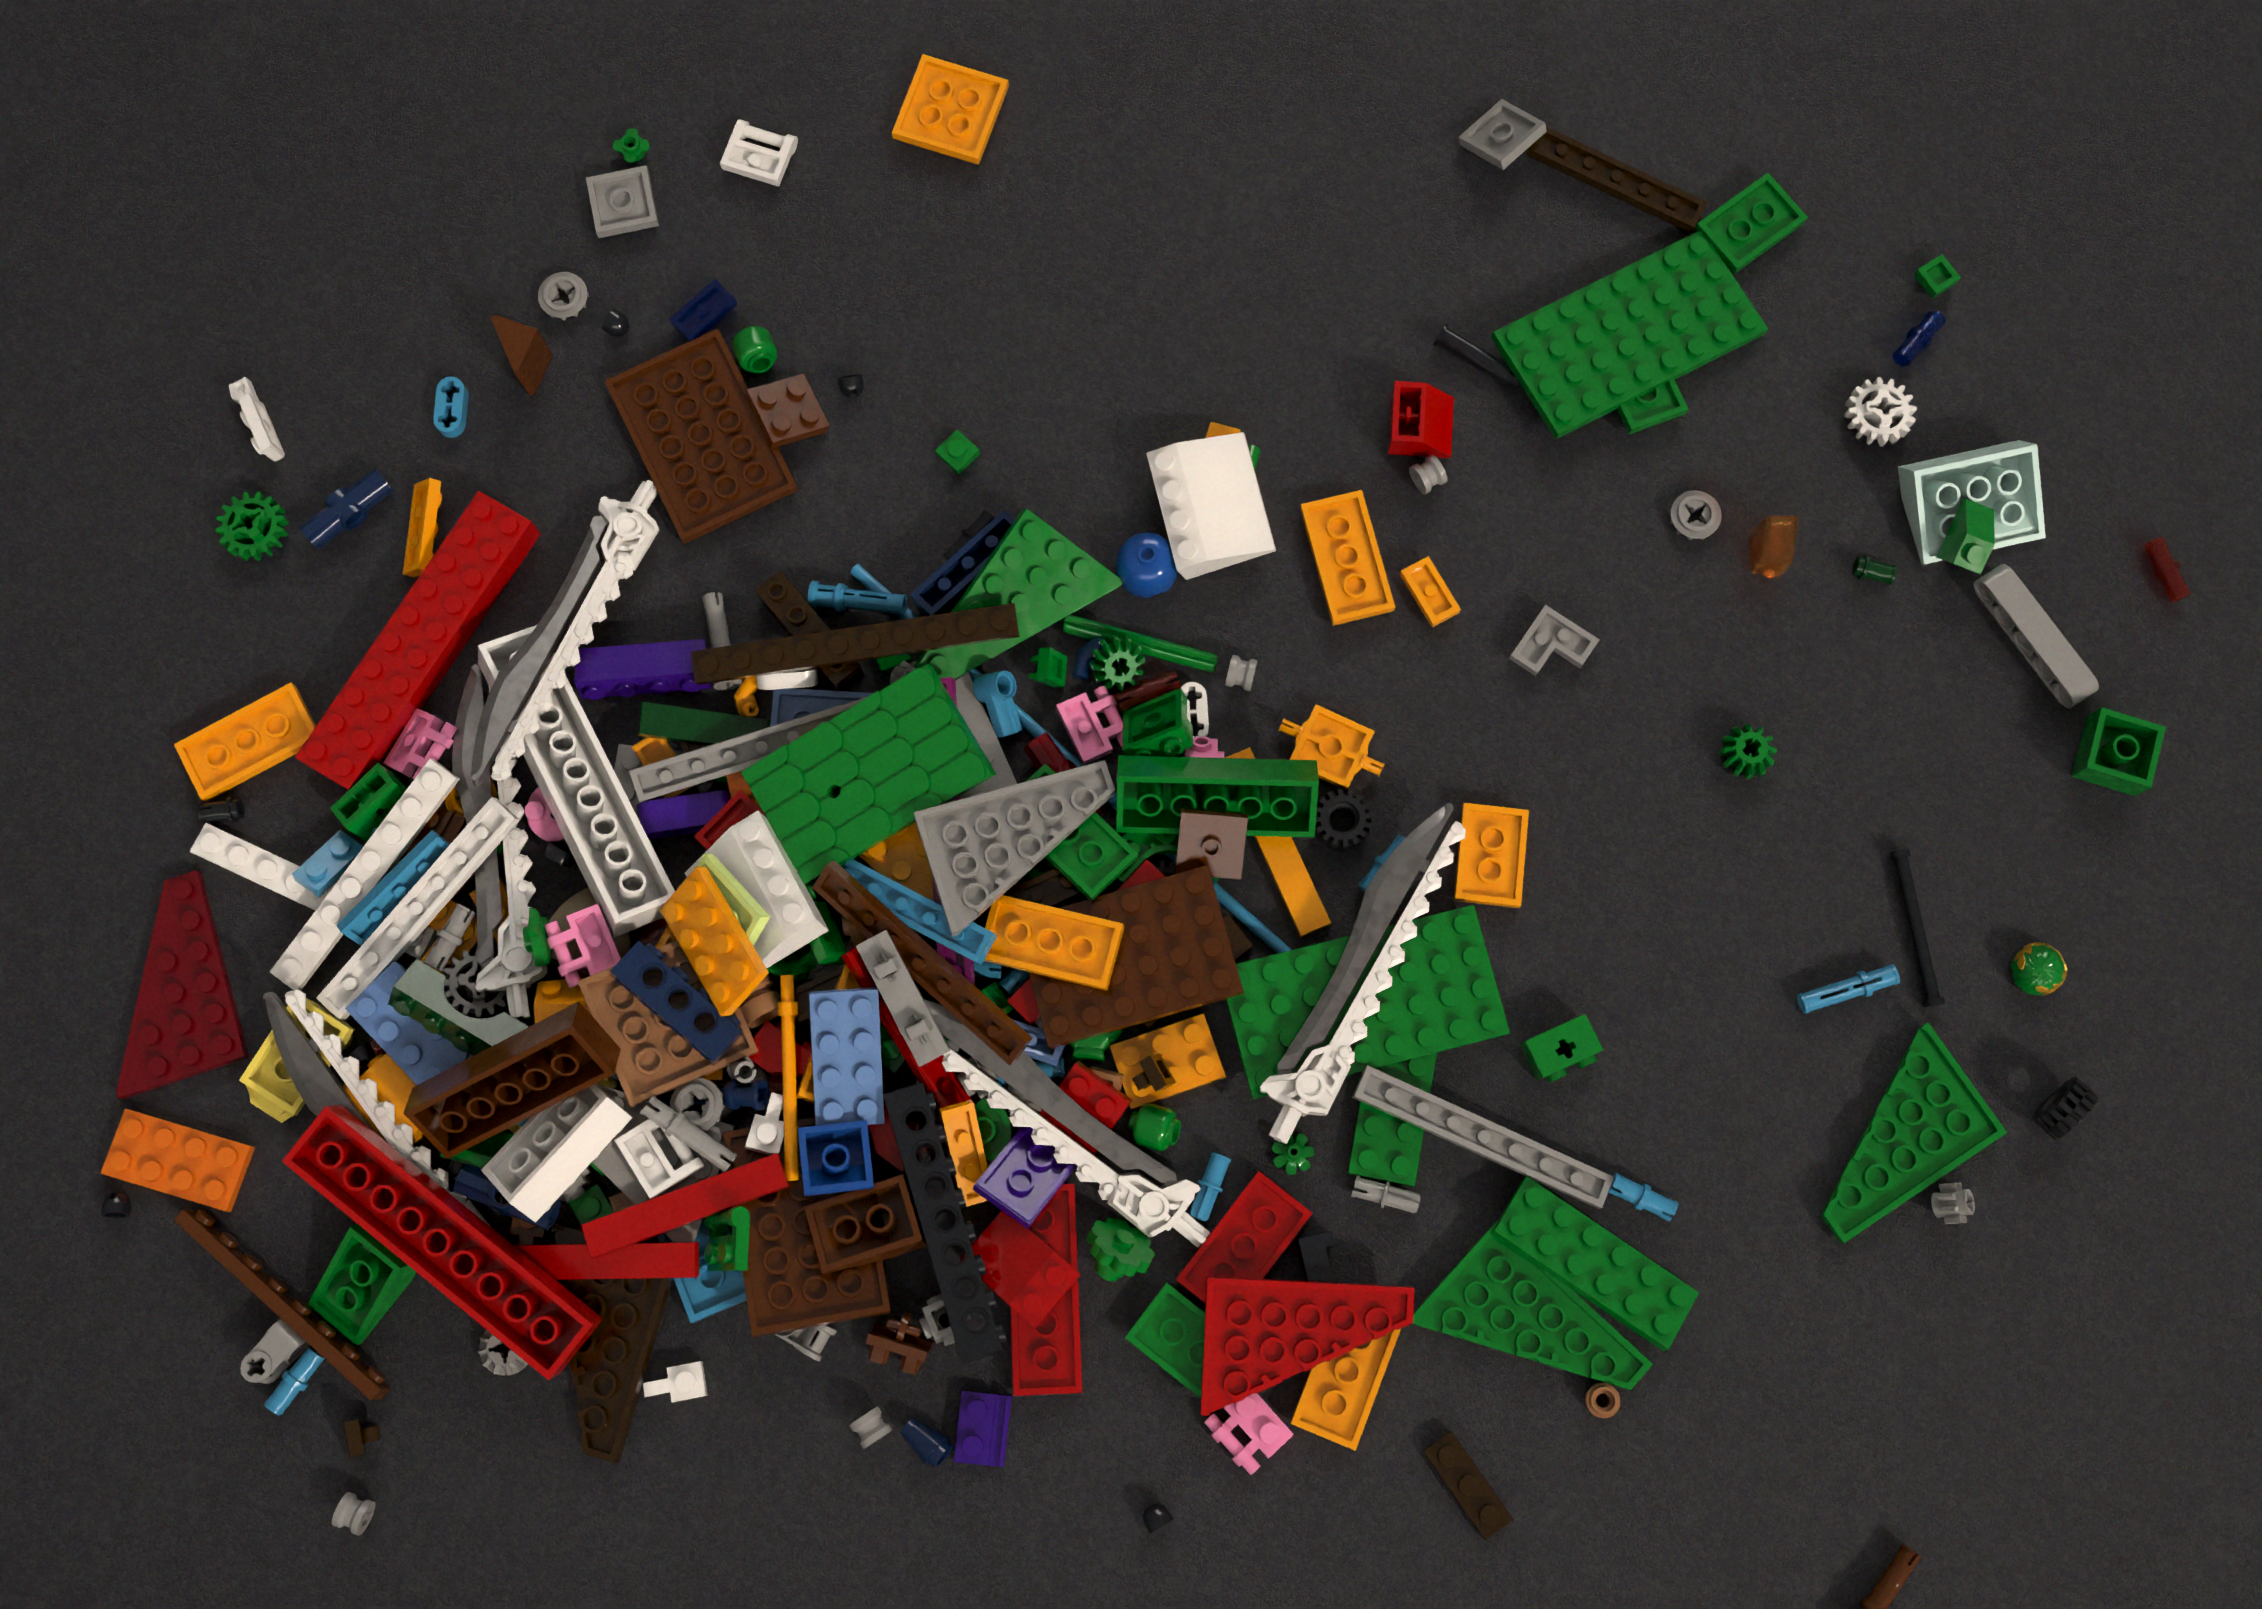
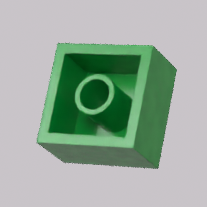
(2118, 751)

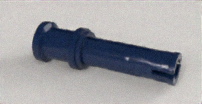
(740, 1094)

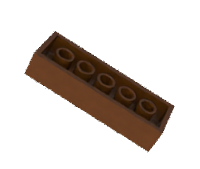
(512, 1080)

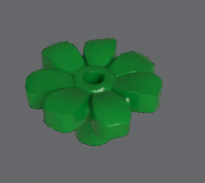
(1293, 1161)

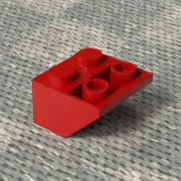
(1420, 420)

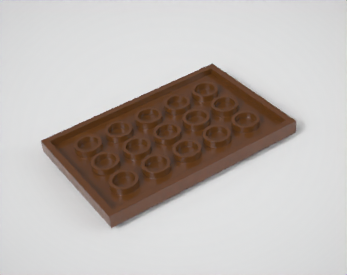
(700, 436)
(1166, 963)
(783, 1271)

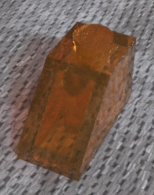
(1773, 545)

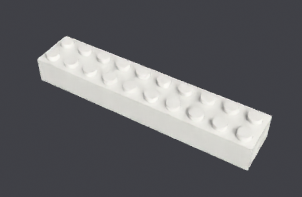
(588, 802)

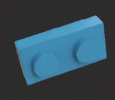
(327, 864)

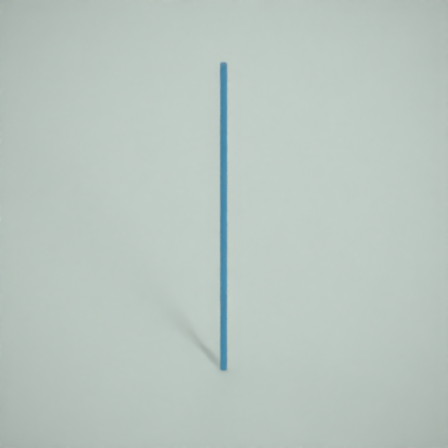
(1036, 730)

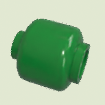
(755, 349)
(1155, 1126)

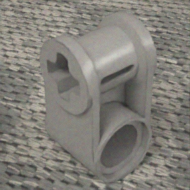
(802, 1339)
(277, 1350)

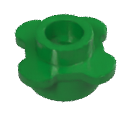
(634, 153)

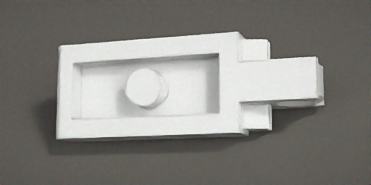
(257, 419)

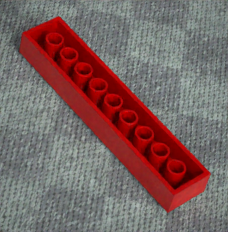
(420, 641)
(442, 1240)

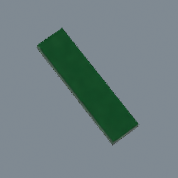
(693, 725)

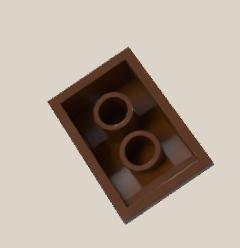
(865, 1225)

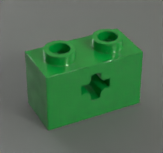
(369, 801)
(1575, 1034)

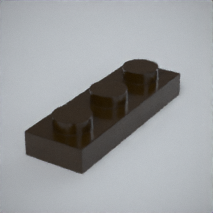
(1467, 1485)

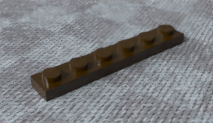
(1618, 179)

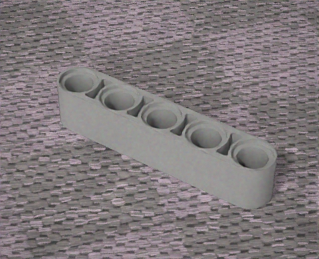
(2036, 636)

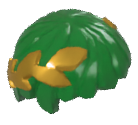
(2038, 969)

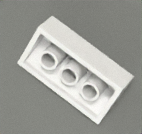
(555, 1149)

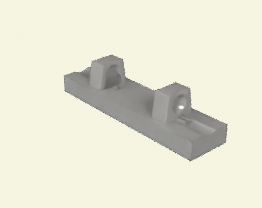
(903, 998)

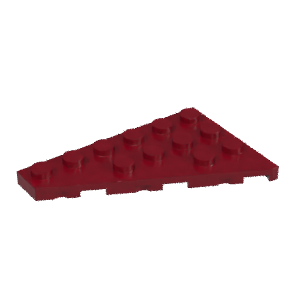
(185, 1000)

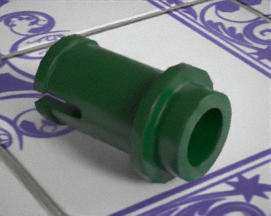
(1874, 570)

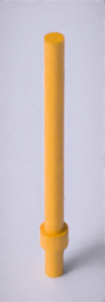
(788, 1010)

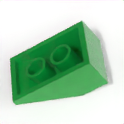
(360, 1284)

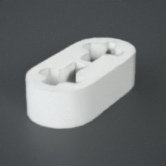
(788, 680)
(1201, 711)

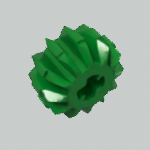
(1113, 651)
(1749, 763)

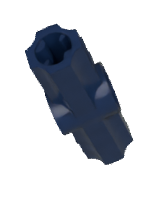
(346, 509)
(475, 1185)

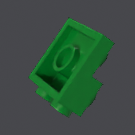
(1158, 727)

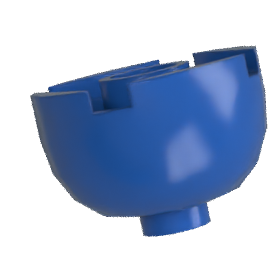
(1146, 565)

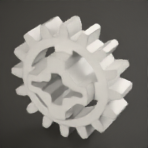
(1882, 410)

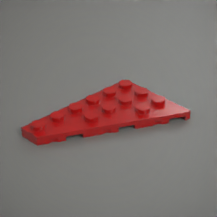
(1277, 1328)

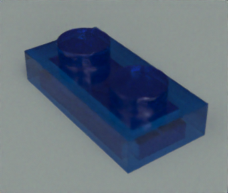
(703, 311)

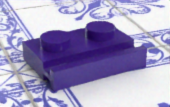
(982, 1428)

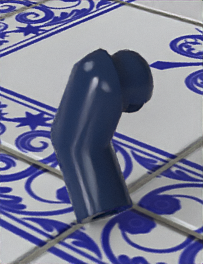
(1083, 659)

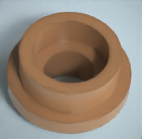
(1613, 1400)

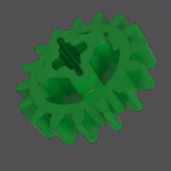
(265, 531)

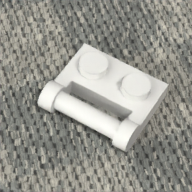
(758, 161)
(651, 1163)

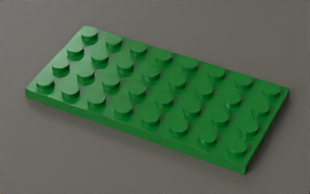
(1628, 333)
(1436, 1001)

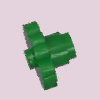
(1119, 1249)

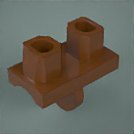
(899, 1338)

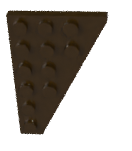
(617, 1353)

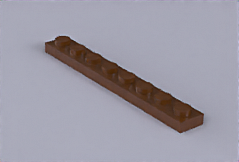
(924, 963)
(293, 1312)

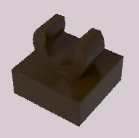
(1155, 1074)
(356, 1438)

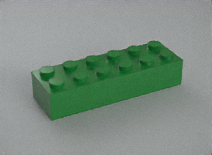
(1273, 792)

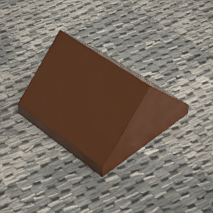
(525, 351)

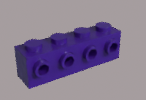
(637, 669)

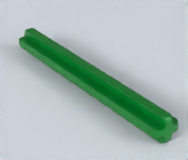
(1149, 645)

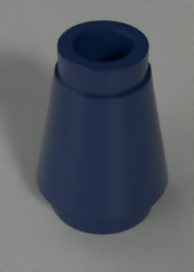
(927, 1443)

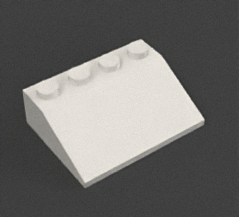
(1210, 503)
(764, 869)

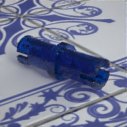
(1919, 338)

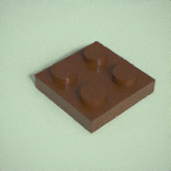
(787, 411)

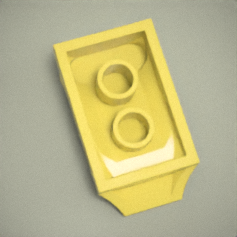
(268, 1078)

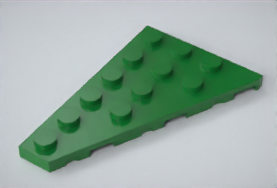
(1039, 574)
(1916, 1135)
(1524, 1311)

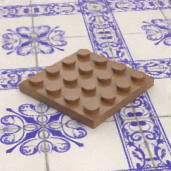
(651, 1053)

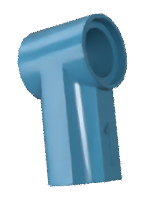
(997, 692)

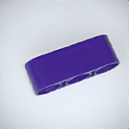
(680, 814)

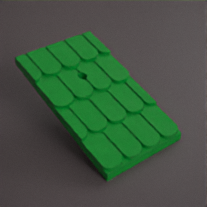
(867, 772)

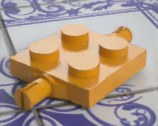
(1336, 745)

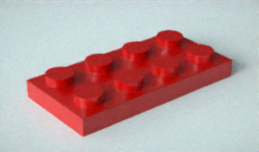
(1247, 1237)

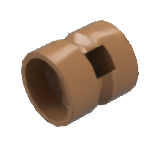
(761, 1004)

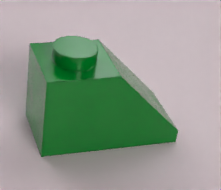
(1969, 537)

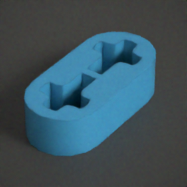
(444, 406)

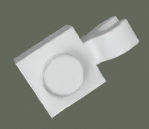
(767, 1131)
(683, 1383)

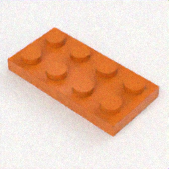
(177, 1160)

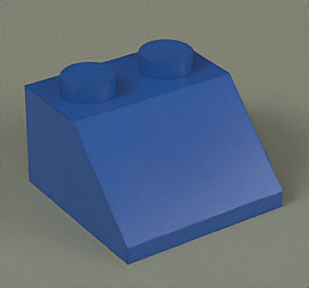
(835, 1158)

